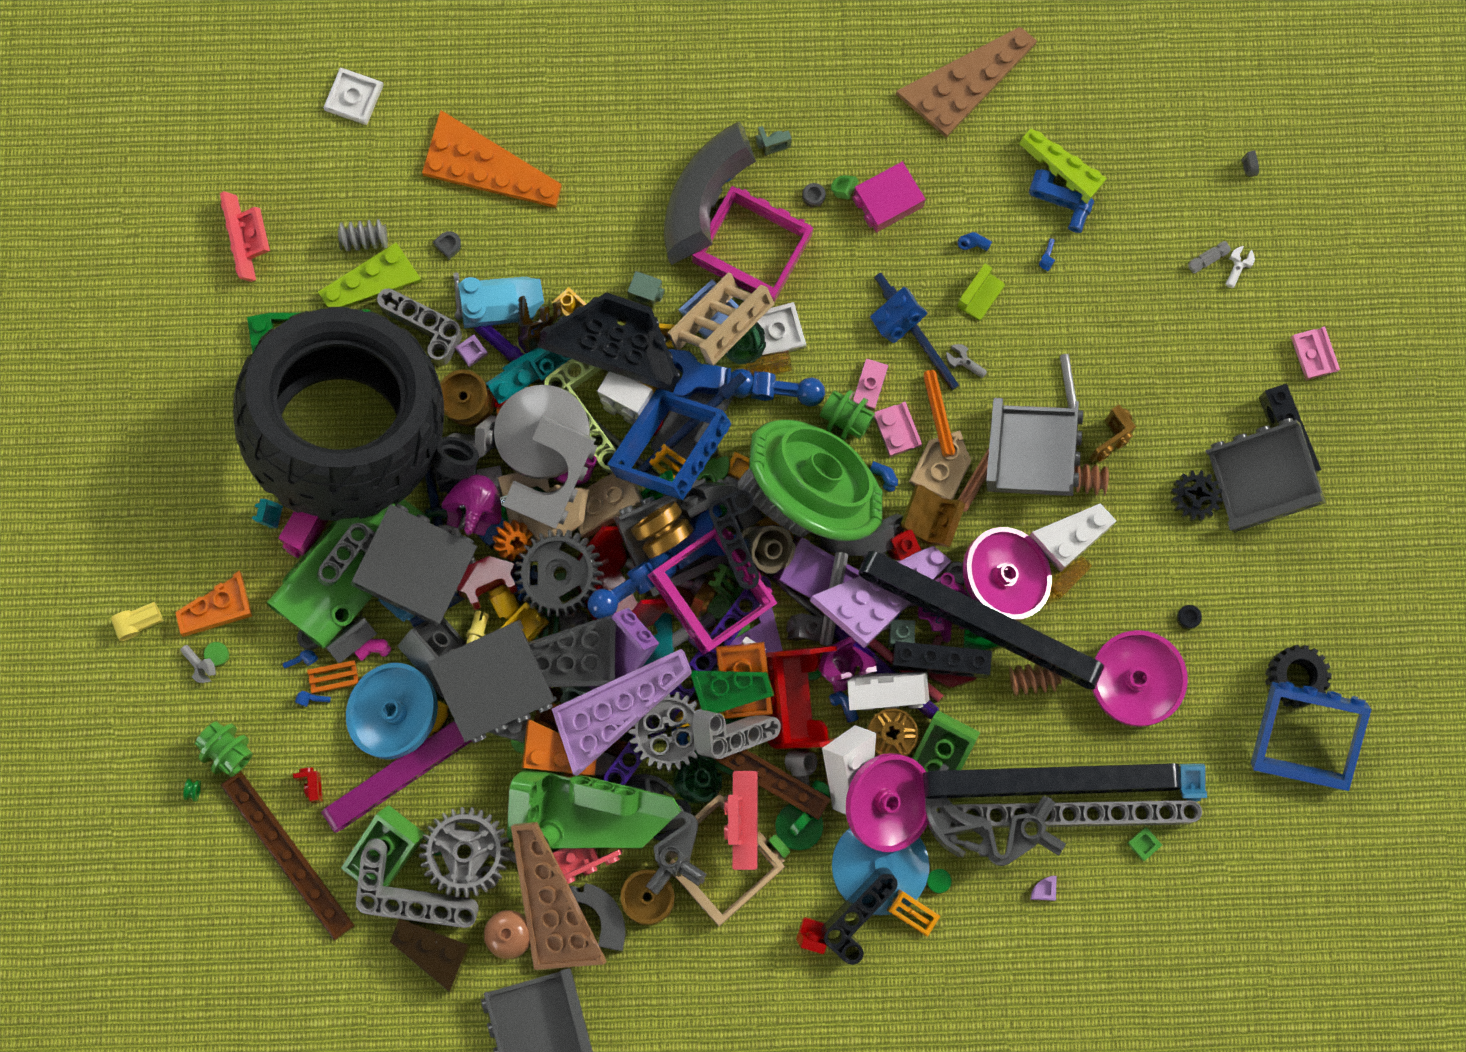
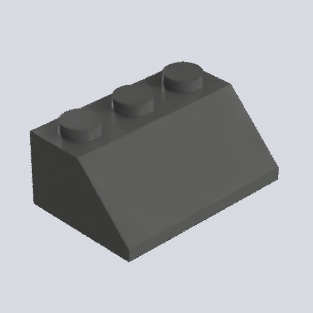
(428, 643)

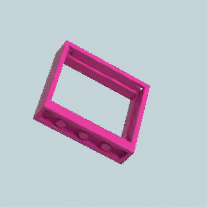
(761, 207)
(683, 611)

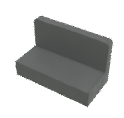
(350, 638)

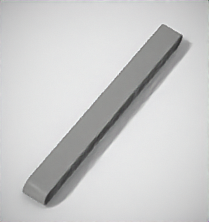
(1080, 813)

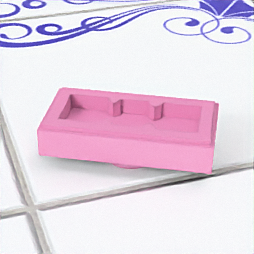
(870, 383)

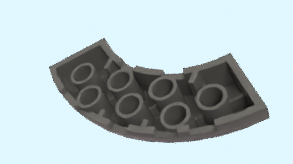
(699, 188)

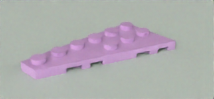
(867, 609)
(606, 713)

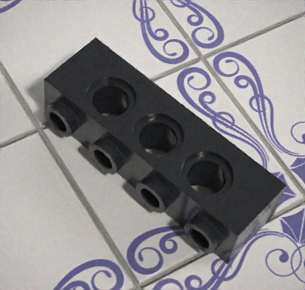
(1280, 406)
(941, 660)

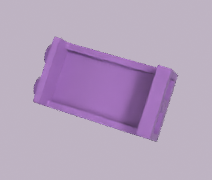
(810, 569)
(632, 643)

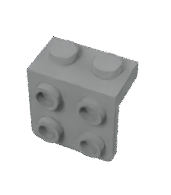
(483, 438)

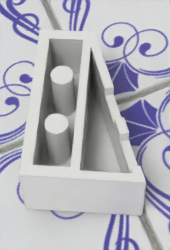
(1073, 535)
(888, 690)
(843, 760)

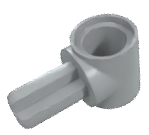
(801, 764)

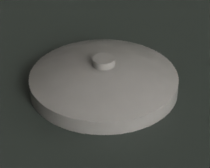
(519, 421)

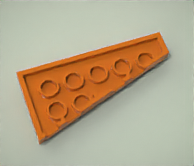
(472, 160)

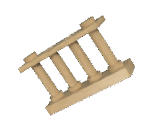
(732, 329)

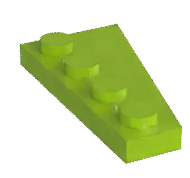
(1060, 162)
(383, 271)

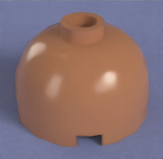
(507, 934)

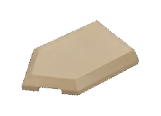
(942, 473)
(574, 518)

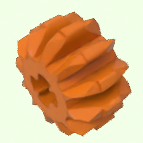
(506, 535)

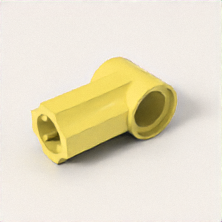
(129, 623)

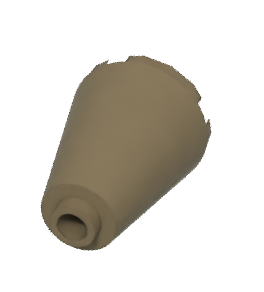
(769, 547)

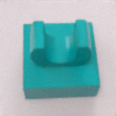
(268, 513)

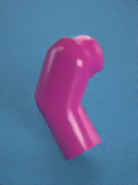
(373, 645)

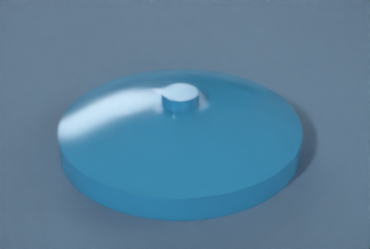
(391, 711)
(856, 863)

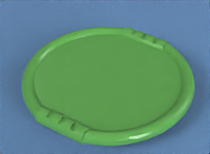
(816, 480)

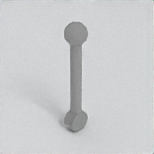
(458, 315)

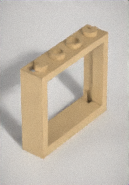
(773, 858)

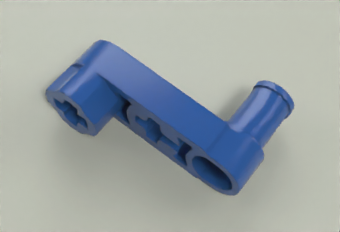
(1043, 188)

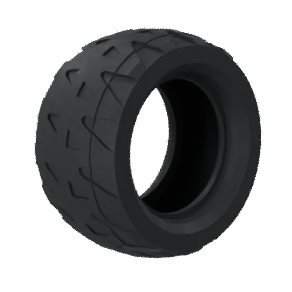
(343, 347)

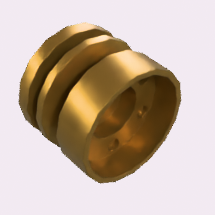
(899, 722)

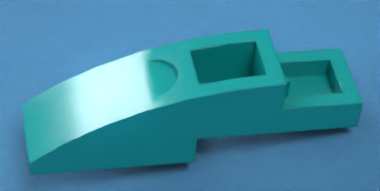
(523, 372)

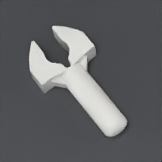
(1238, 265)

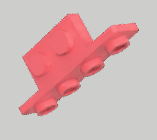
(245, 234)
(743, 820)
(578, 860)

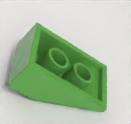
(945, 743)
(400, 838)

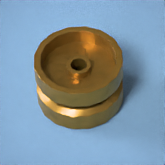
(466, 398)
(662, 529)
(641, 911)

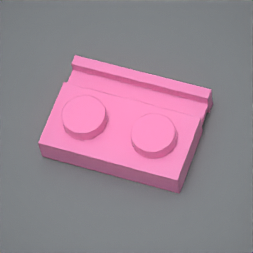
(1315, 353)
(897, 429)

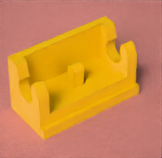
(531, 620)

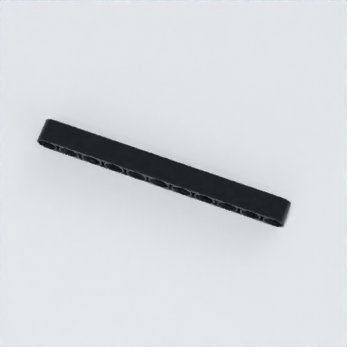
(981, 620)
(1051, 781)

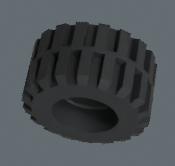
(1306, 658)

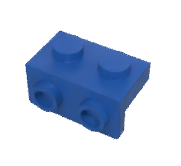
(898, 315)

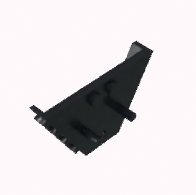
(628, 350)

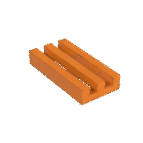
(312, 680)

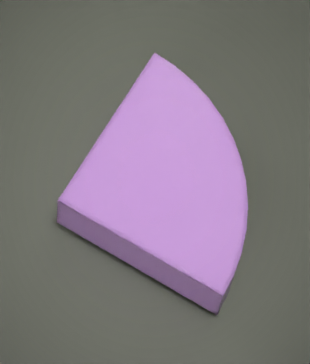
(1045, 889)

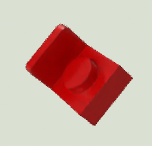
(904, 545)
(313, 788)
(810, 936)

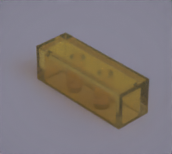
(771, 363)
(1070, 577)

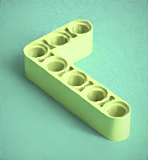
(569, 383)

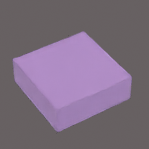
(471, 350)

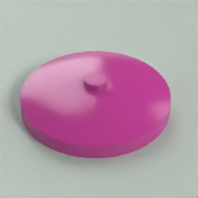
(1007, 572)
(1140, 678)
(887, 803)

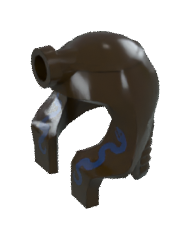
(530, 330)

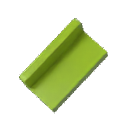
(981, 293)

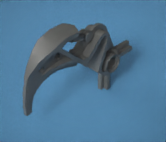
(1017, 842)
(675, 845)

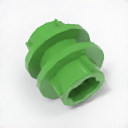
(847, 414)
(223, 748)

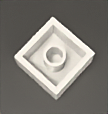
(624, 396)

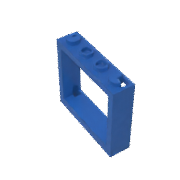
(646, 426)
(1302, 772)

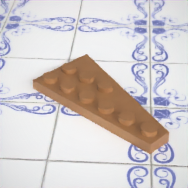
(959, 87)
(553, 917)

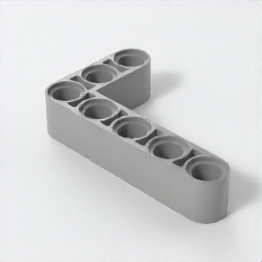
(406, 897)

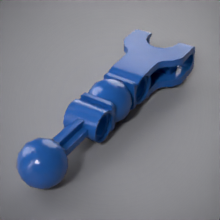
(761, 385)
(605, 602)

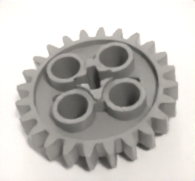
(674, 752)

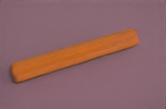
(939, 413)

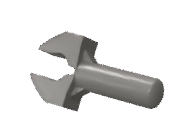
(964, 360)
(201, 667)

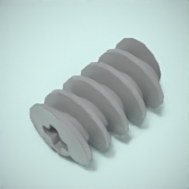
(362, 235)

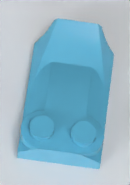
(497, 300)

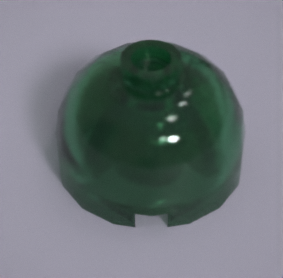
(749, 347)
(697, 781)

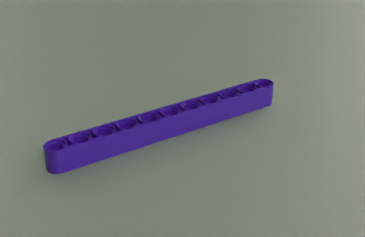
(733, 614)

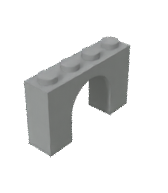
(550, 506)

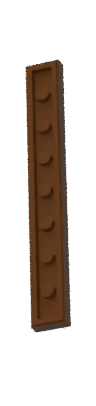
(288, 855)

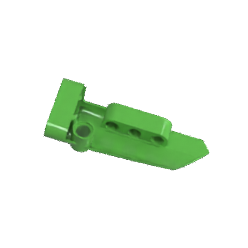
(587, 810)

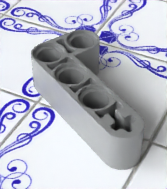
(417, 322)
(720, 740)

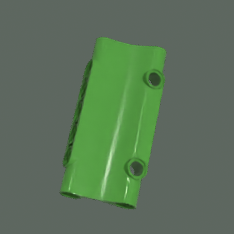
(309, 602)

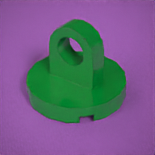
(797, 828)

